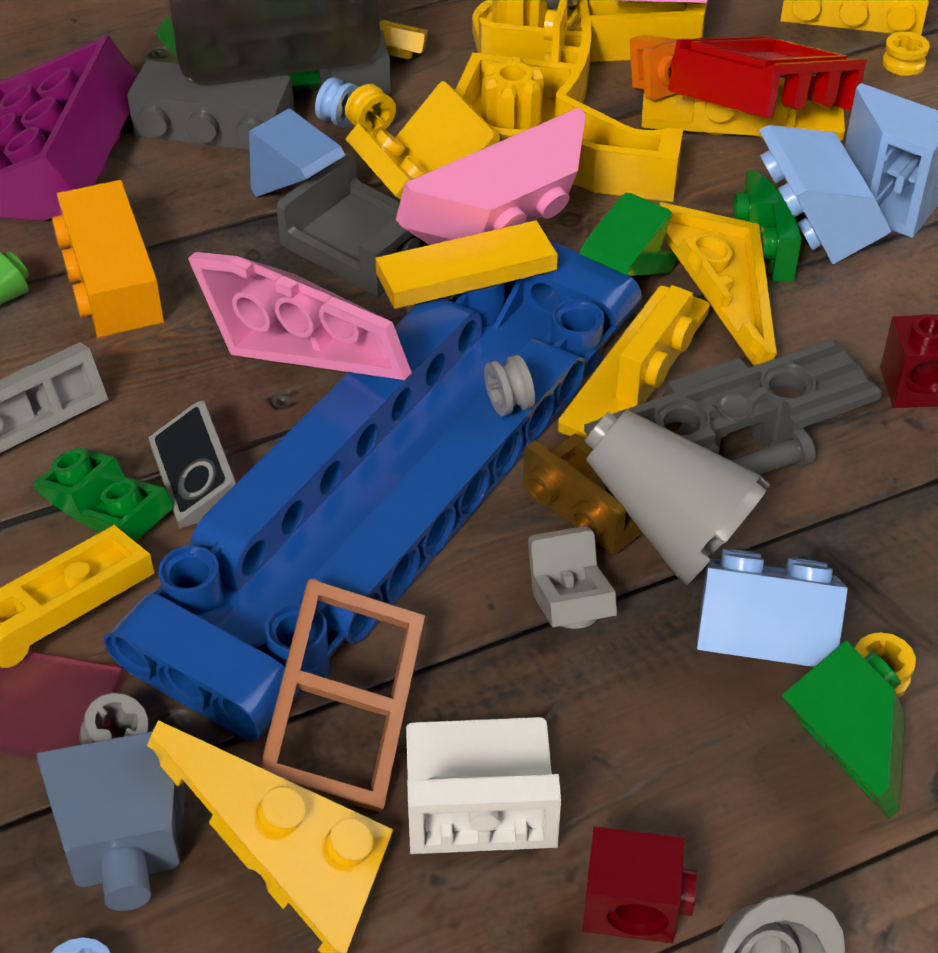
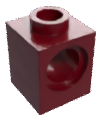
(911, 361)
(637, 885)

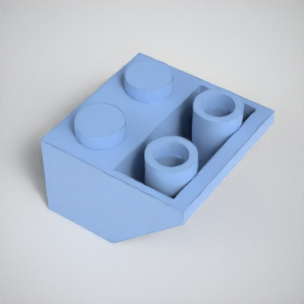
(896, 155)
(826, 188)
(771, 610)

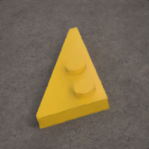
(730, 271)
(298, 841)

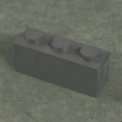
(219, 114)

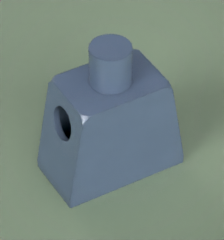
(115, 815)

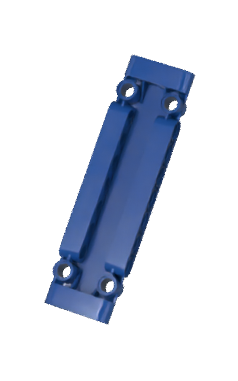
(364, 492)

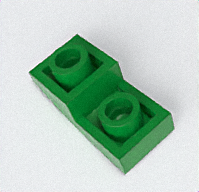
(778, 227)
(99, 495)

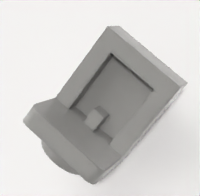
(568, 579)

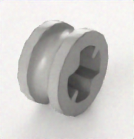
(509, 385)
(122, 708)

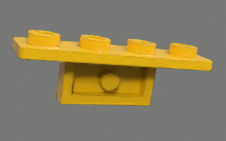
(714, 119)
(638, 358)

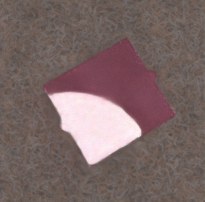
(47, 701)

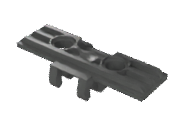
(740, 397)

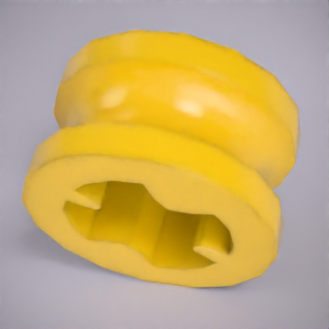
(905, 53)
(362, 101)
(894, 652)

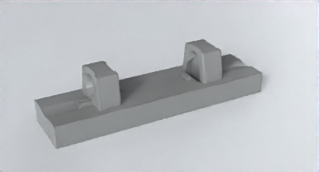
(48, 394)

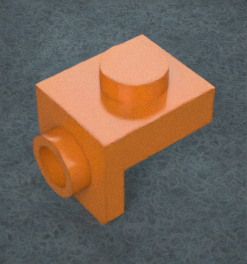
(652, 64)

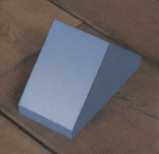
(288, 152)

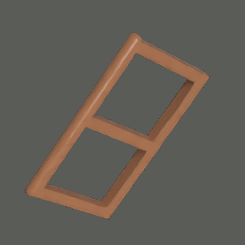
(390, 707)

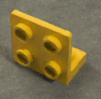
(435, 135)

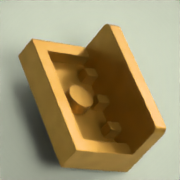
(576, 492)

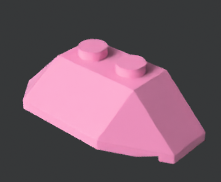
(498, 185)

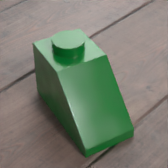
(857, 719)

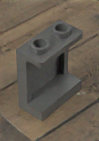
(343, 224)

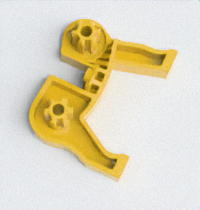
(537, 68)

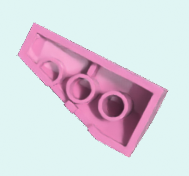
(294, 321)

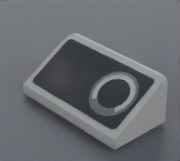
(191, 464)

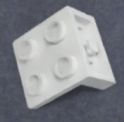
(481, 786)

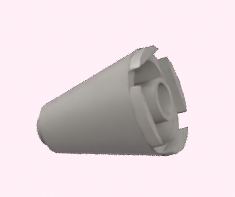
(673, 488)

